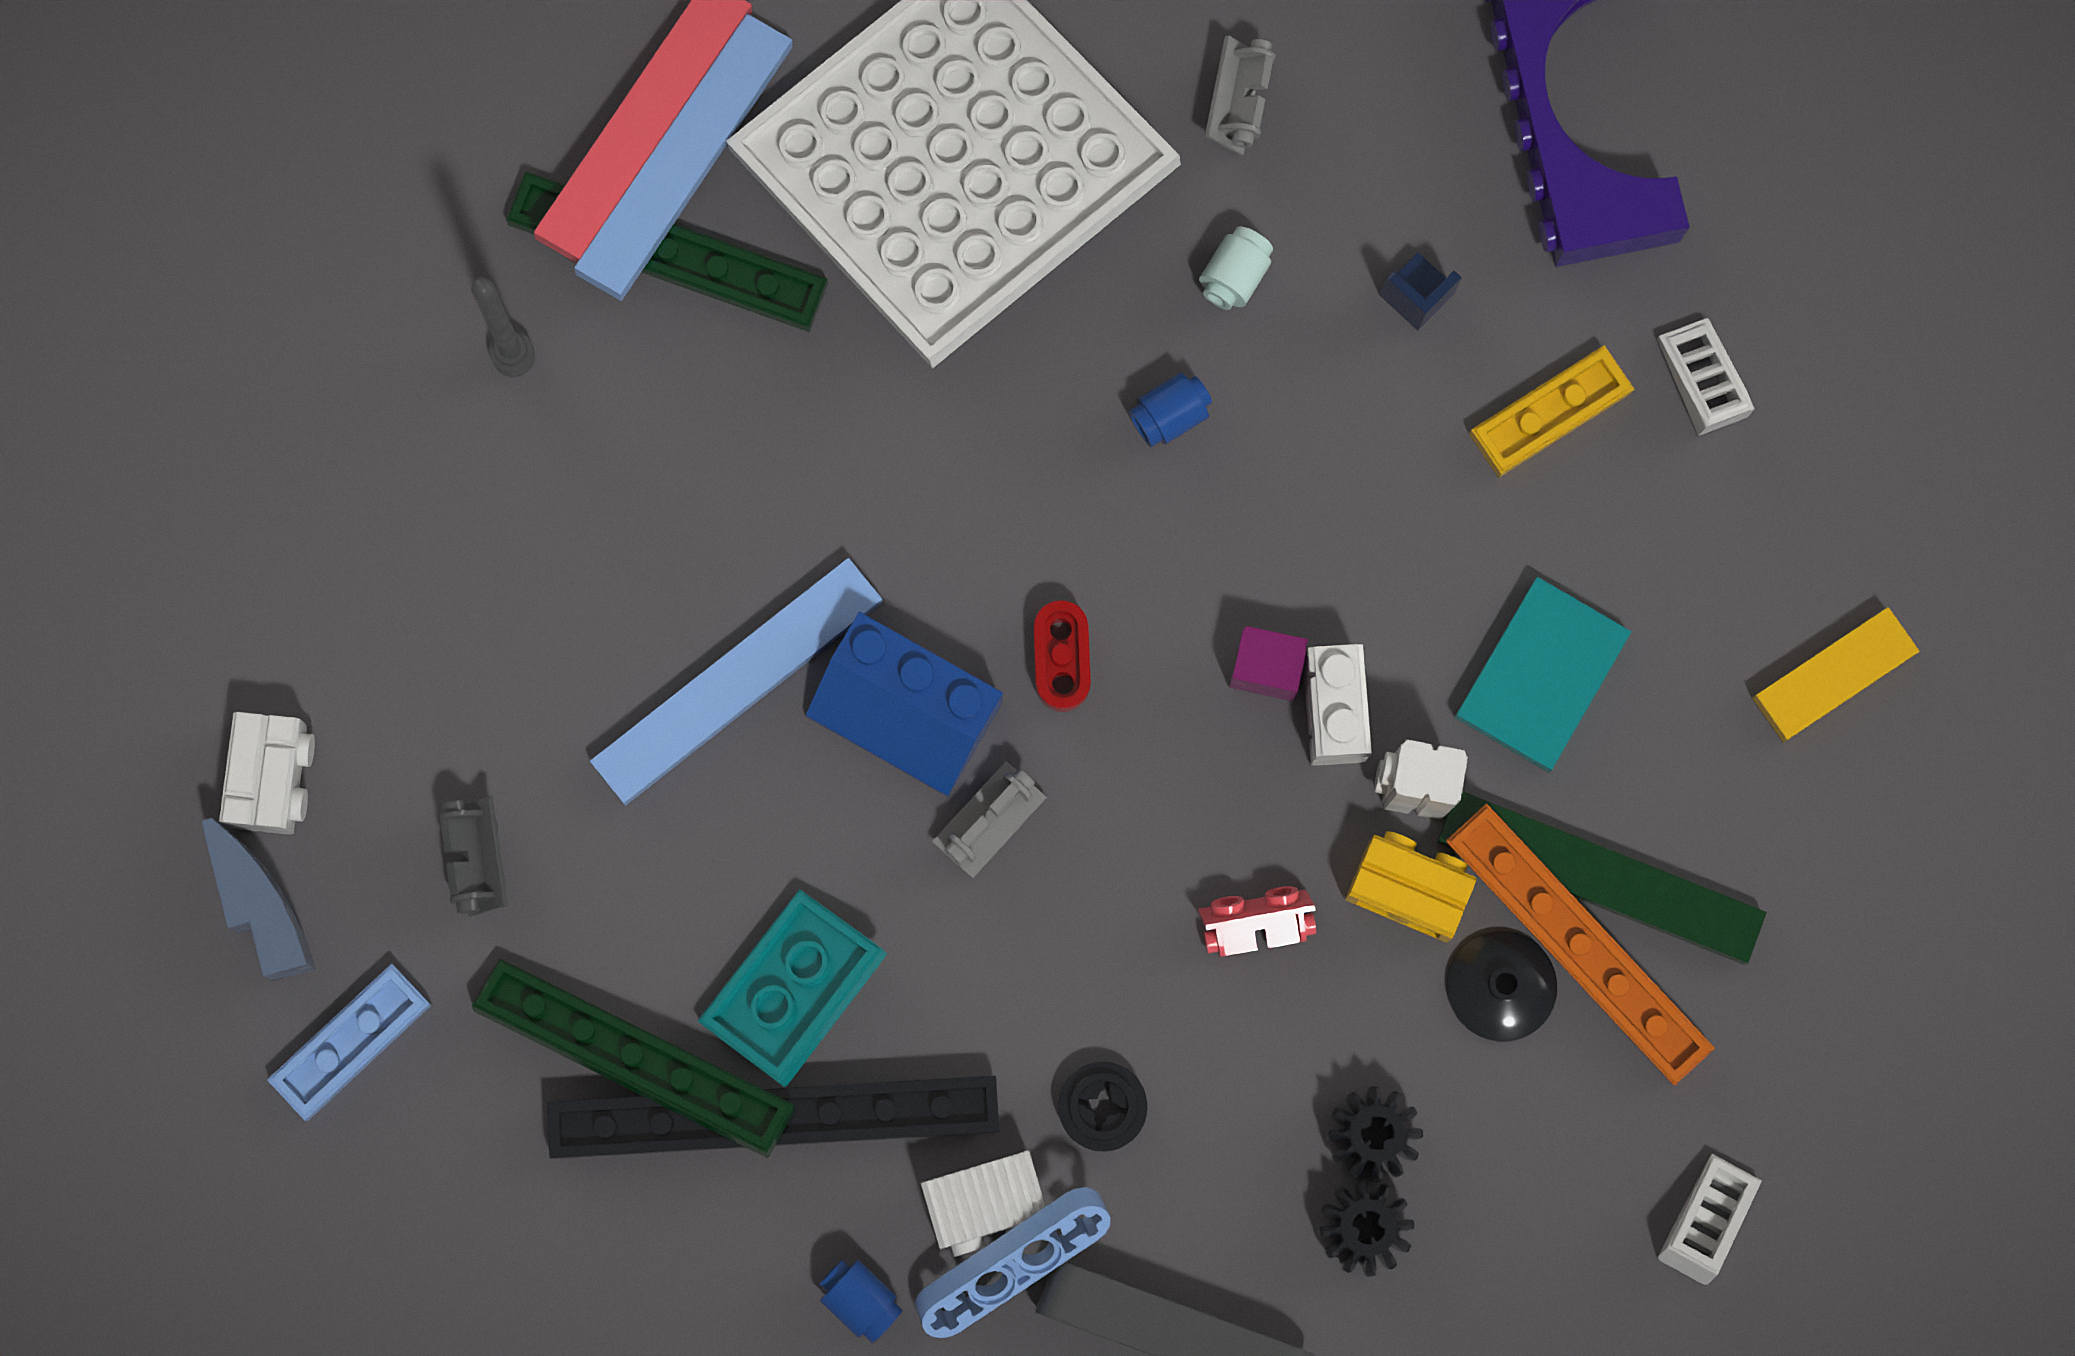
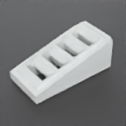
(1702, 417)
(1689, 1260)

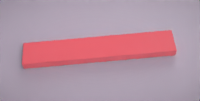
(639, 125)

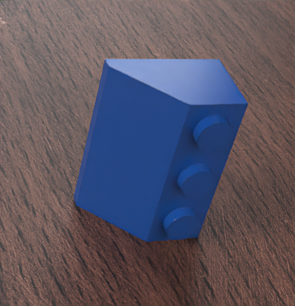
(904, 704)

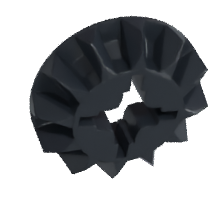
(1125, 1092)

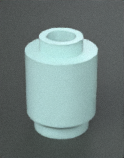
(1236, 268)

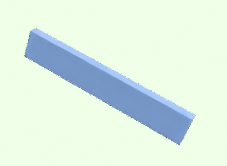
(683, 157)
(736, 682)

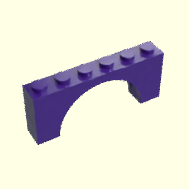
(1584, 204)

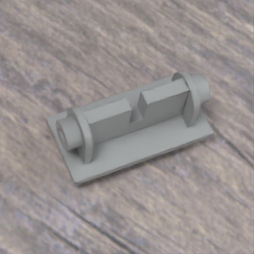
(1234, 107)
(989, 819)

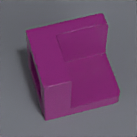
(1269, 663)

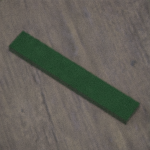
(702, 264)
(1629, 885)
(633, 1058)

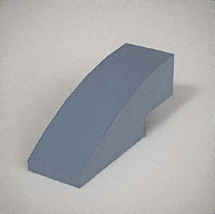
(256, 904)

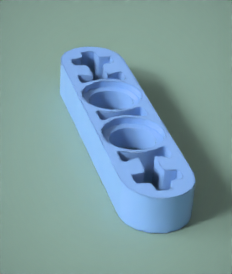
(1017, 1268)

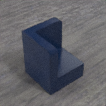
(1418, 290)

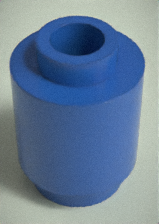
(1170, 409)
(859, 1300)

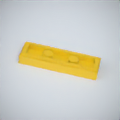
(1551, 411)
(1835, 674)

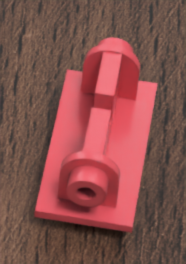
(1237, 919)

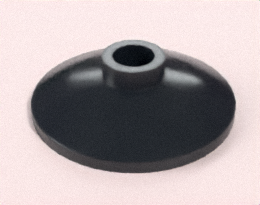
(1480, 1004)

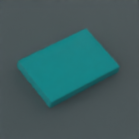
(1543, 674)
(792, 987)

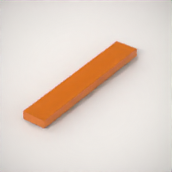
(1580, 944)

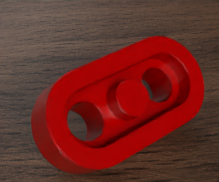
(1062, 657)

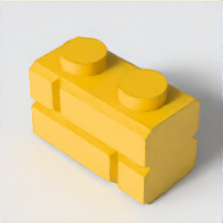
(1411, 886)

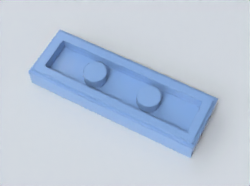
(349, 1042)

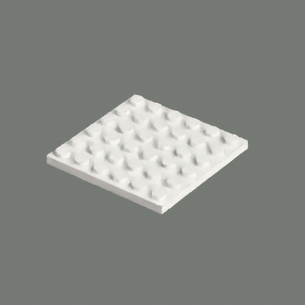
(952, 161)

